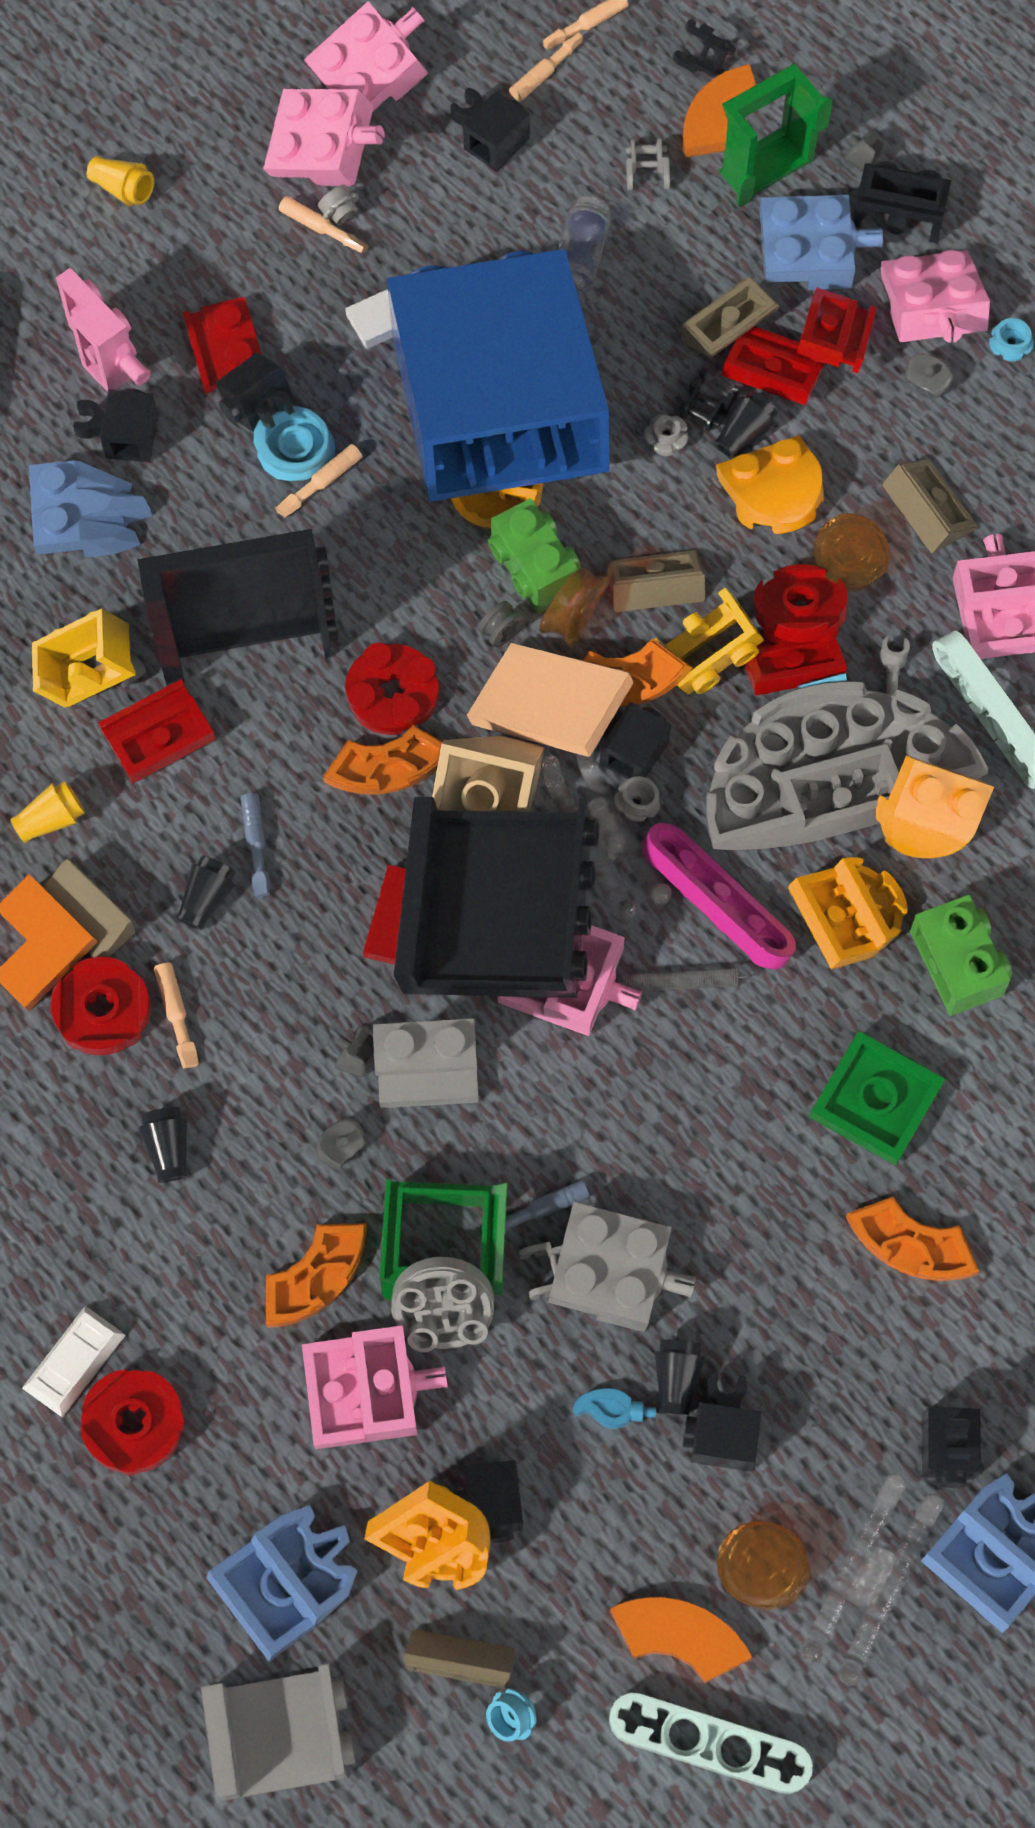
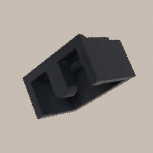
(902, 196)

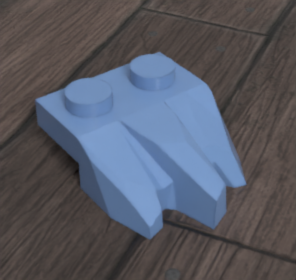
(82, 509)
(990, 1553)
(284, 1580)

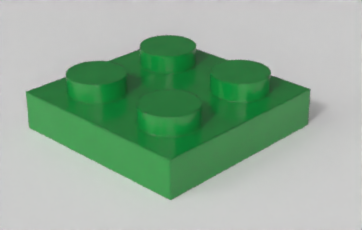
(877, 1098)

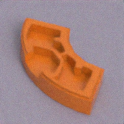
(705, 120)
(652, 669)
(385, 766)
(912, 1246)
(318, 1277)
(680, 1631)

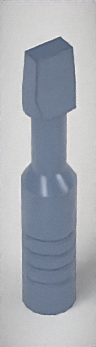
(255, 842)
(549, 1204)

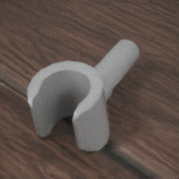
(893, 663)

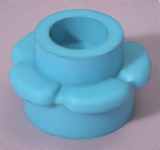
(1011, 329)
(511, 1715)

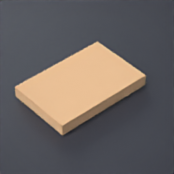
(550, 699)

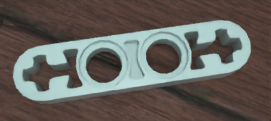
(988, 703)
(712, 1734)

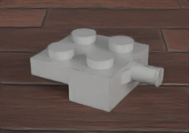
(614, 1267)

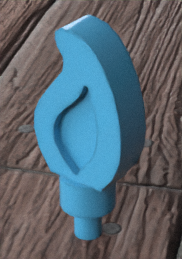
(612, 1408)

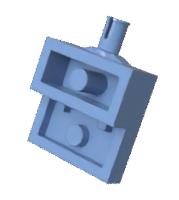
(812, 240)

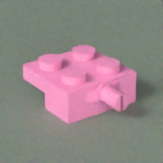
(370, 56)
(321, 135)
(935, 296)
(100, 334)
(997, 600)
(580, 1013)
(364, 1387)

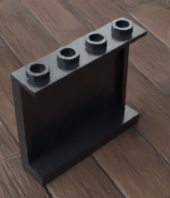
(237, 597)
(496, 902)

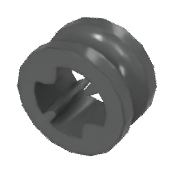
(501, 623)

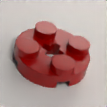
(817, 620)
(387, 663)
(80, 988)
(102, 1419)

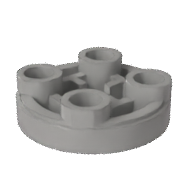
(442, 1304)

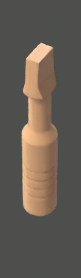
(587, 21)
(544, 69)
(315, 222)
(321, 479)
(176, 1013)

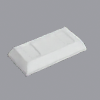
(73, 1361)

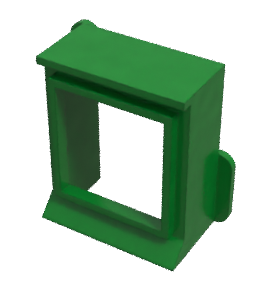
(756, 164)
(494, 1205)

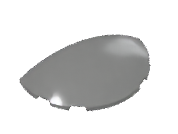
(820, 762)

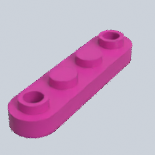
(718, 896)

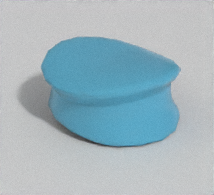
(295, 446)

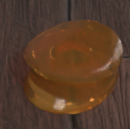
(852, 551)
(574, 605)
(763, 1565)

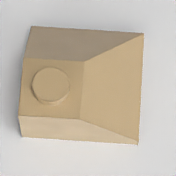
(487, 774)

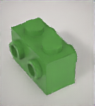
(532, 553)
(961, 954)

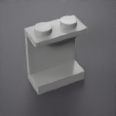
(426, 1063)
(277, 1734)

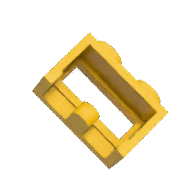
(702, 630)
(59, 656)

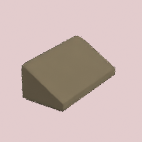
(728, 318)
(928, 504)
(656, 580)
(90, 909)
(459, 1658)

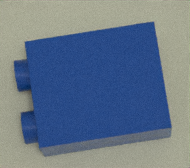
(498, 374)

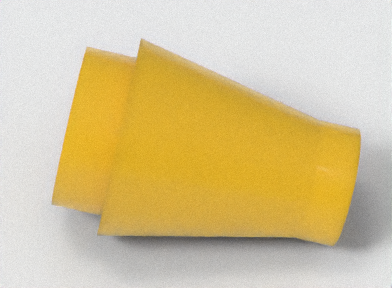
(123, 179)
(48, 812)

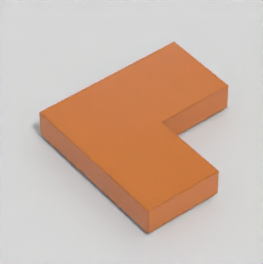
(52, 943)

